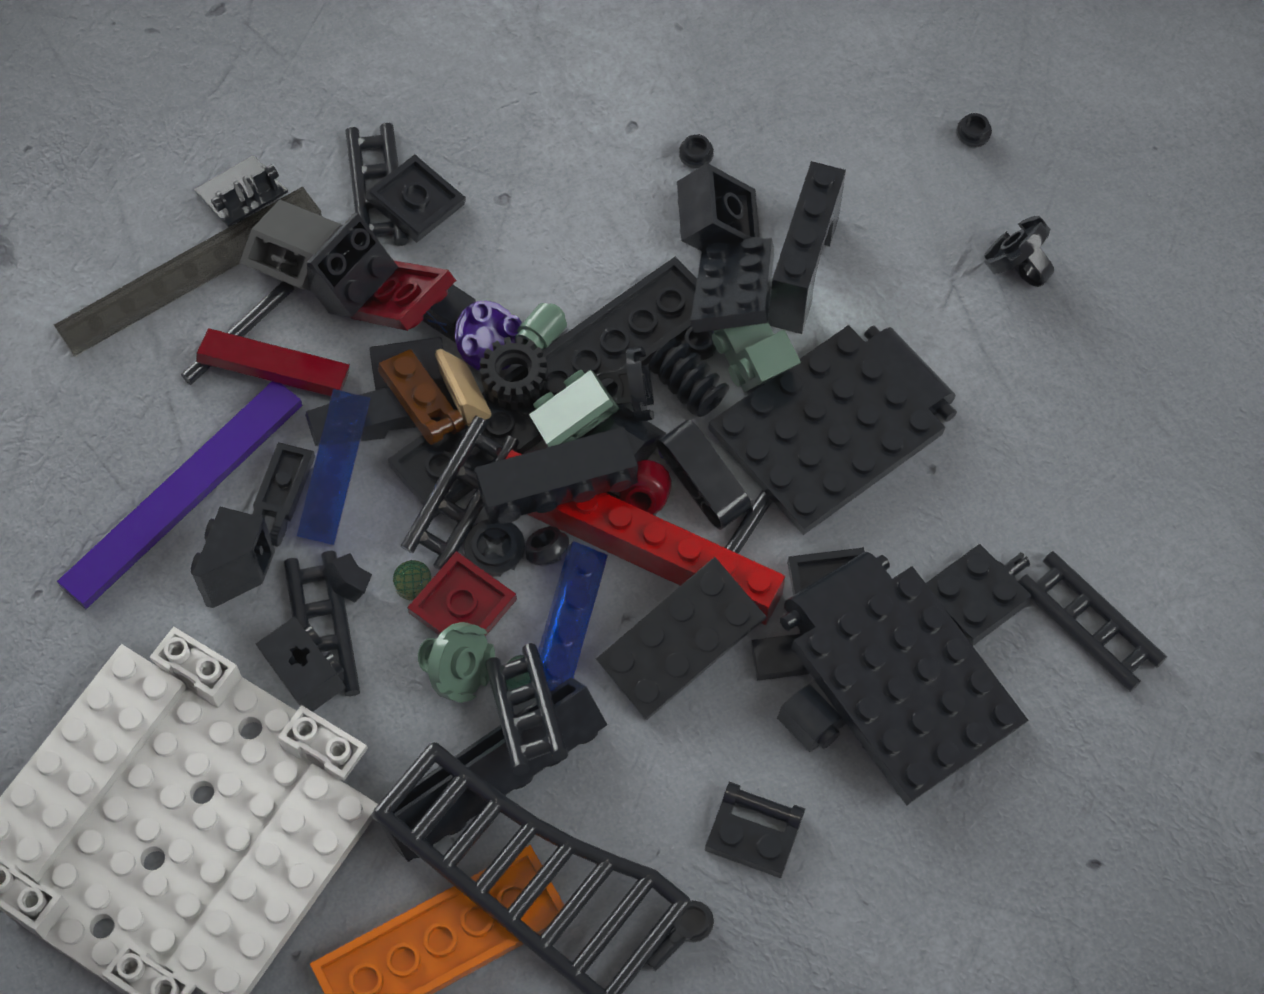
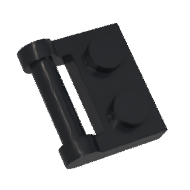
(749, 841)

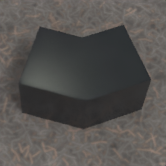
(347, 577)

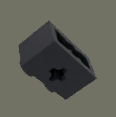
(290, 647)

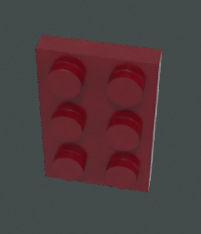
(406, 296)

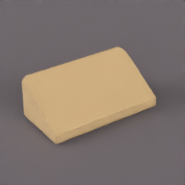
(462, 387)

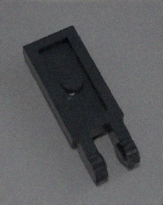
(283, 487)

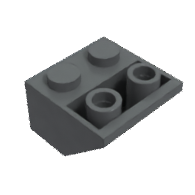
(286, 241)

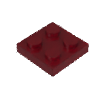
(460, 595)

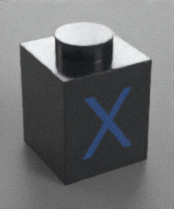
(445, 313)

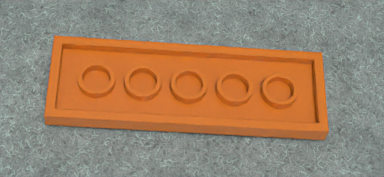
(435, 940)

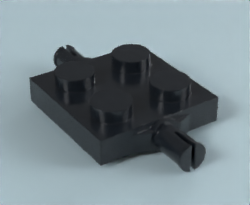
(981, 591)

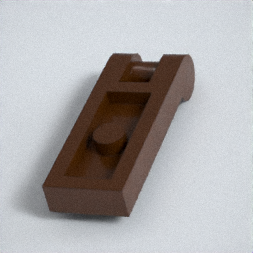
(420, 396)

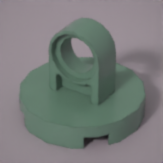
(457, 661)

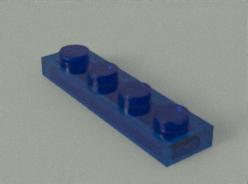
(333, 467)
(570, 612)

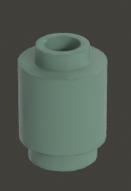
(543, 325)

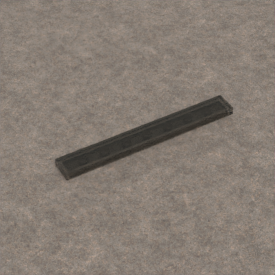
(166, 282)

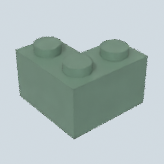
(755, 353)

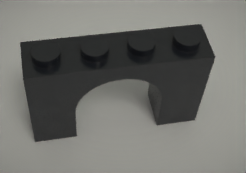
(808, 232)

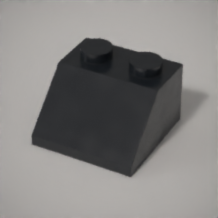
(715, 208)

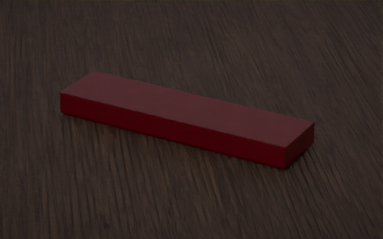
(272, 362)

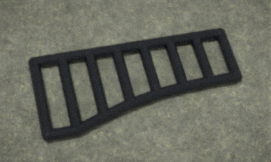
(566, 846)

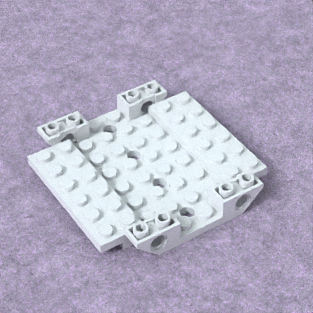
(123, 784)

